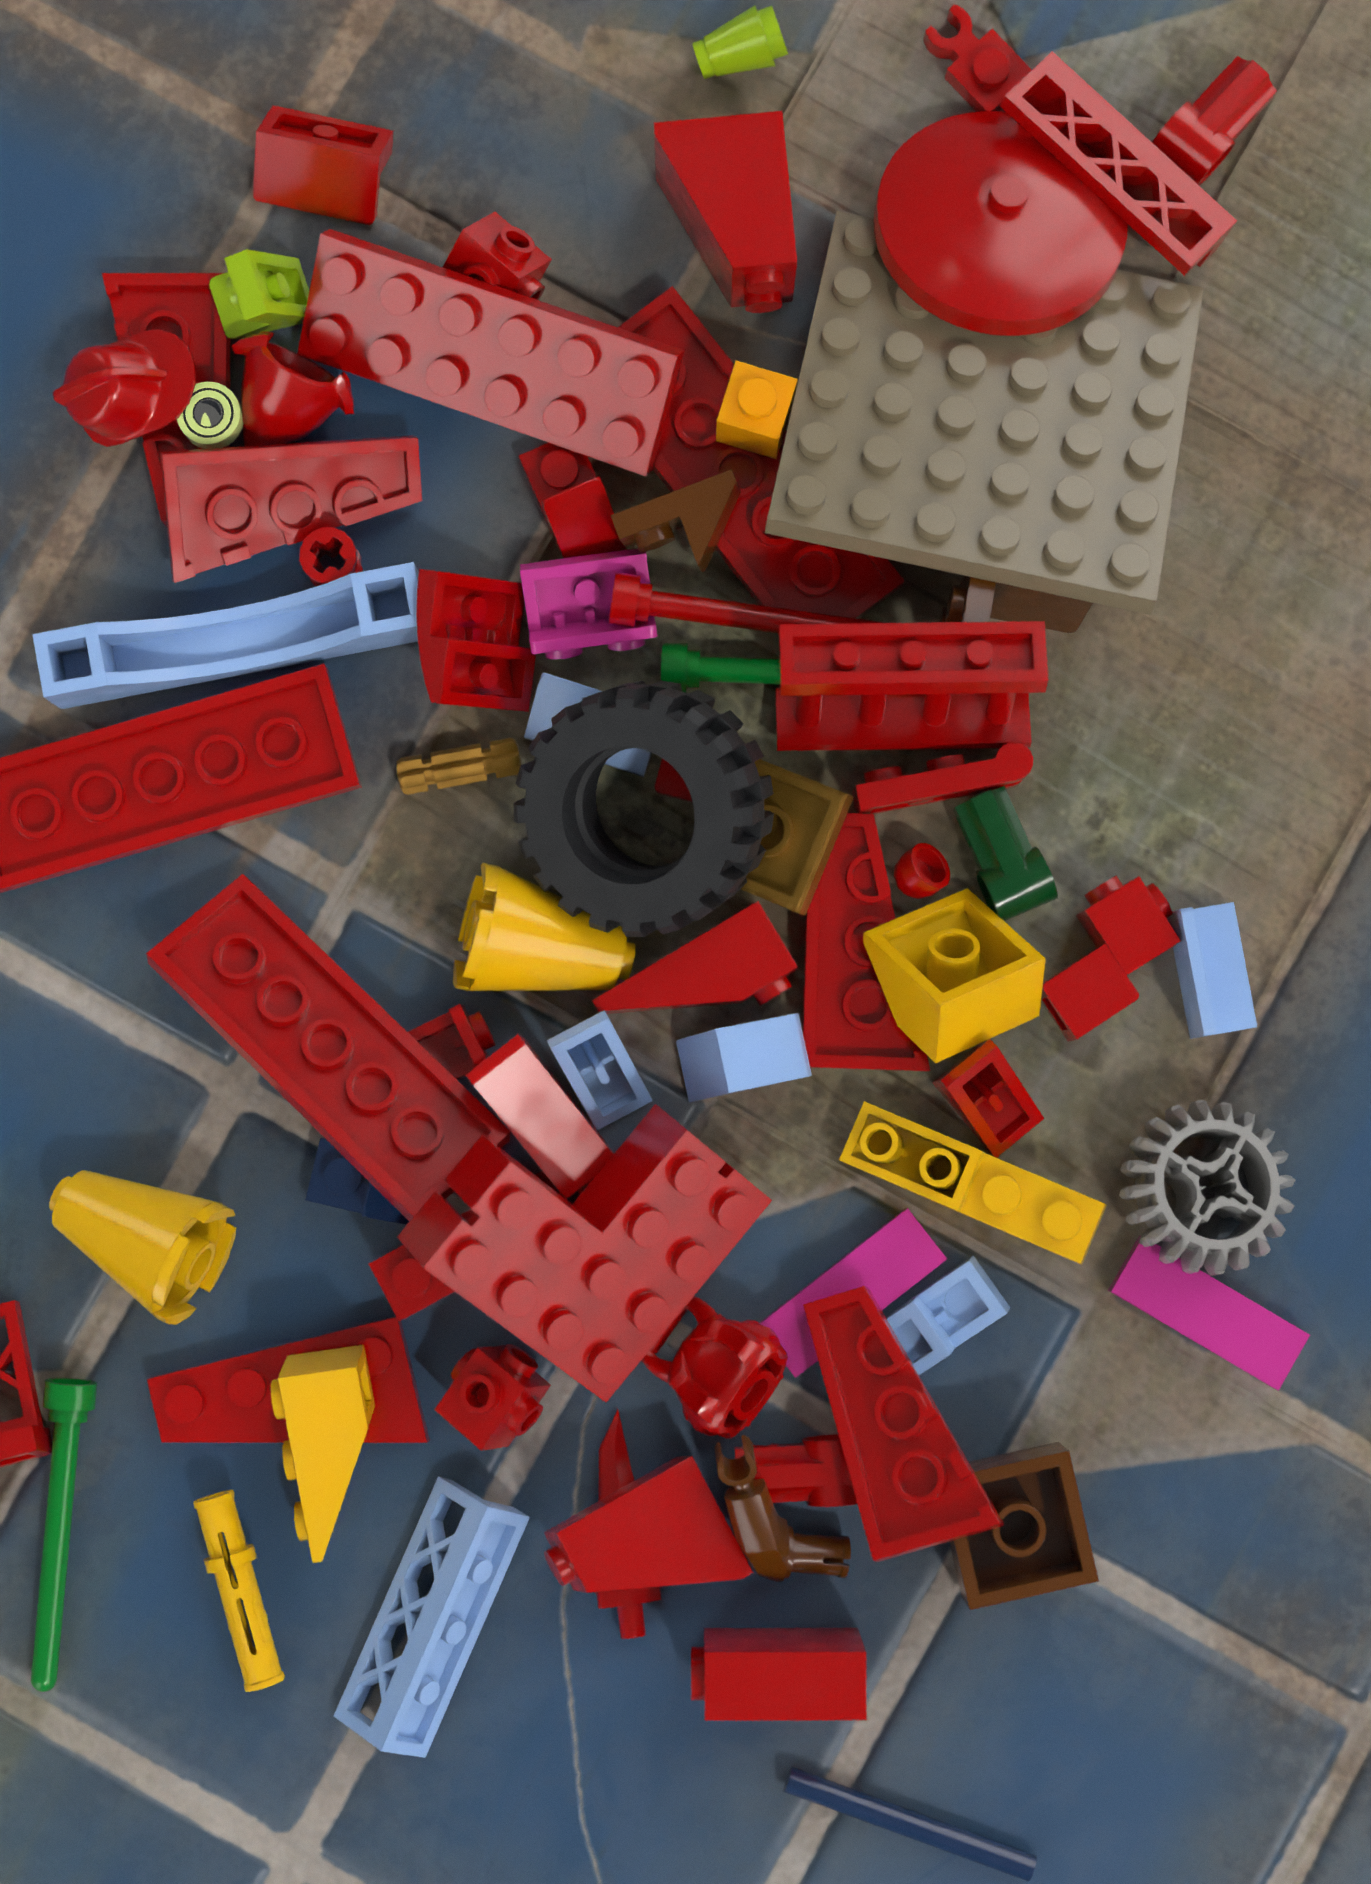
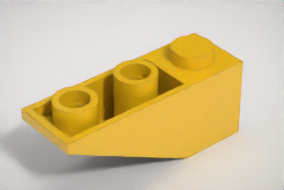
(327, 1416)

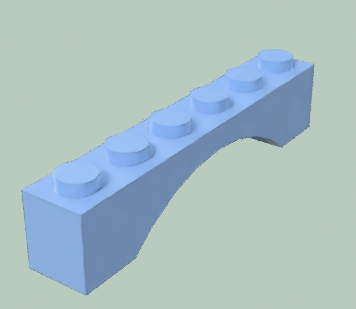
(153, 655)

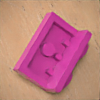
(572, 603)

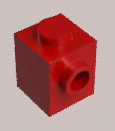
(1129, 921)

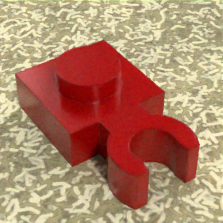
(981, 67)

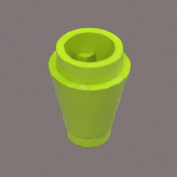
(741, 44)

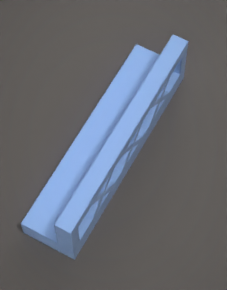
(438, 1626)

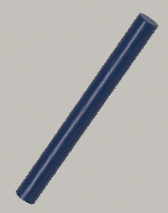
(910, 1824)

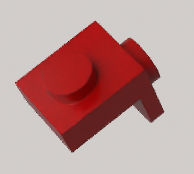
(456, 1040)

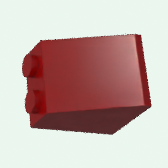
(734, 202)

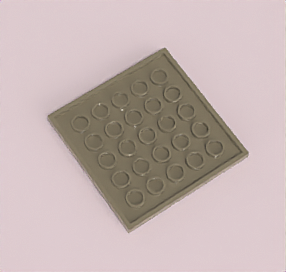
(988, 451)

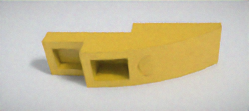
(973, 1182)

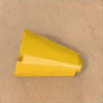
(530, 944)
(146, 1238)

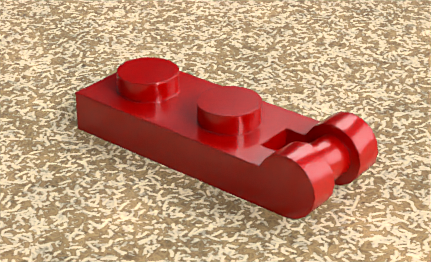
(944, 780)

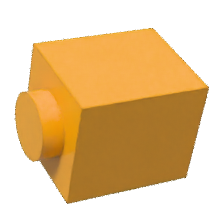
(756, 409)

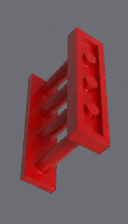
(908, 685)

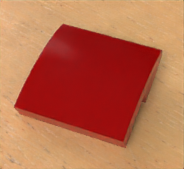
(472, 641)

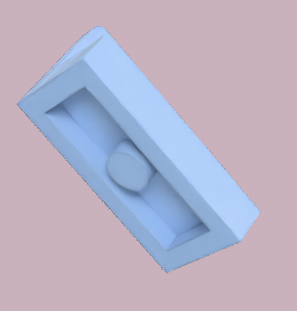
(1212, 970)

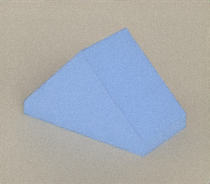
(743, 1057)
(600, 1070)

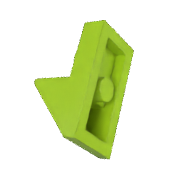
(259, 293)

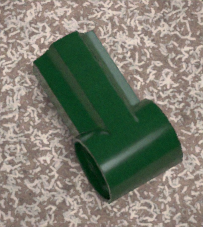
(1010, 870)

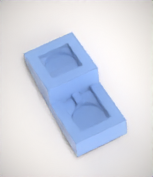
(947, 1314)

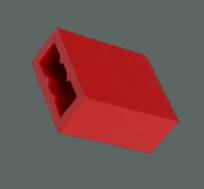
(780, 1674)

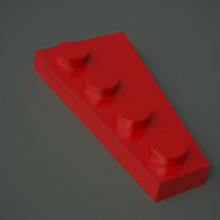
(183, 307)
(266, 496)
(843, 1002)
(233, 1395)
(896, 1445)

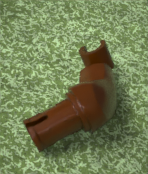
(764, 1535)

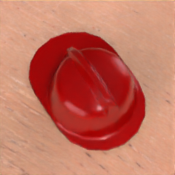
(128, 386)

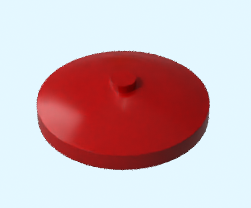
(994, 228)

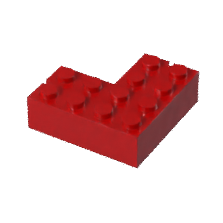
(592, 1276)

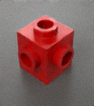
(500, 256)
(494, 1395)

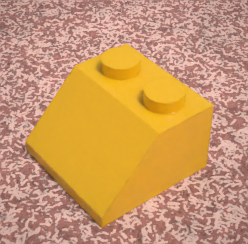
(955, 974)

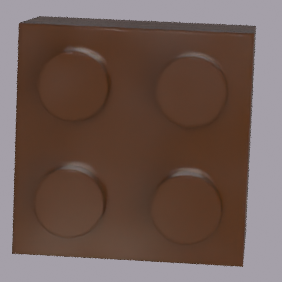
(1043, 1531)

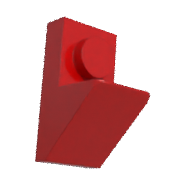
(571, 501)

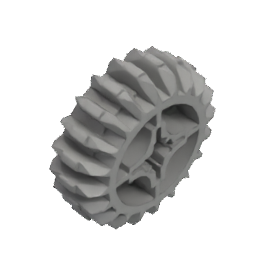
(1235, 1147)

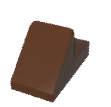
(698, 508)

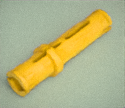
(258, 1663)

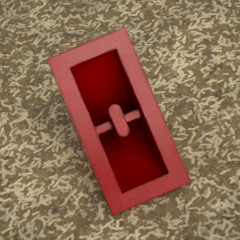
(989, 1097)

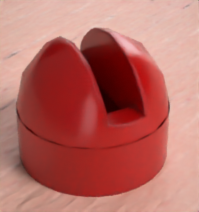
(921, 871)

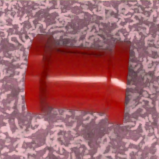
(330, 542)

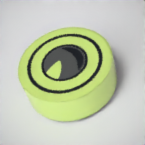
(212, 416)

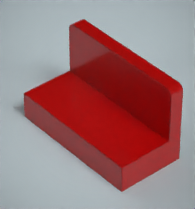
(320, 164)

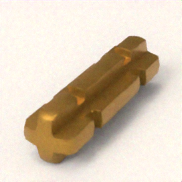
(458, 766)

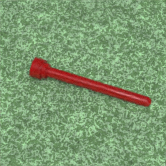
(637, 601)

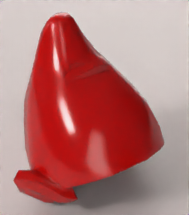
(285, 393)

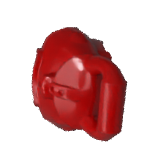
(720, 1369)

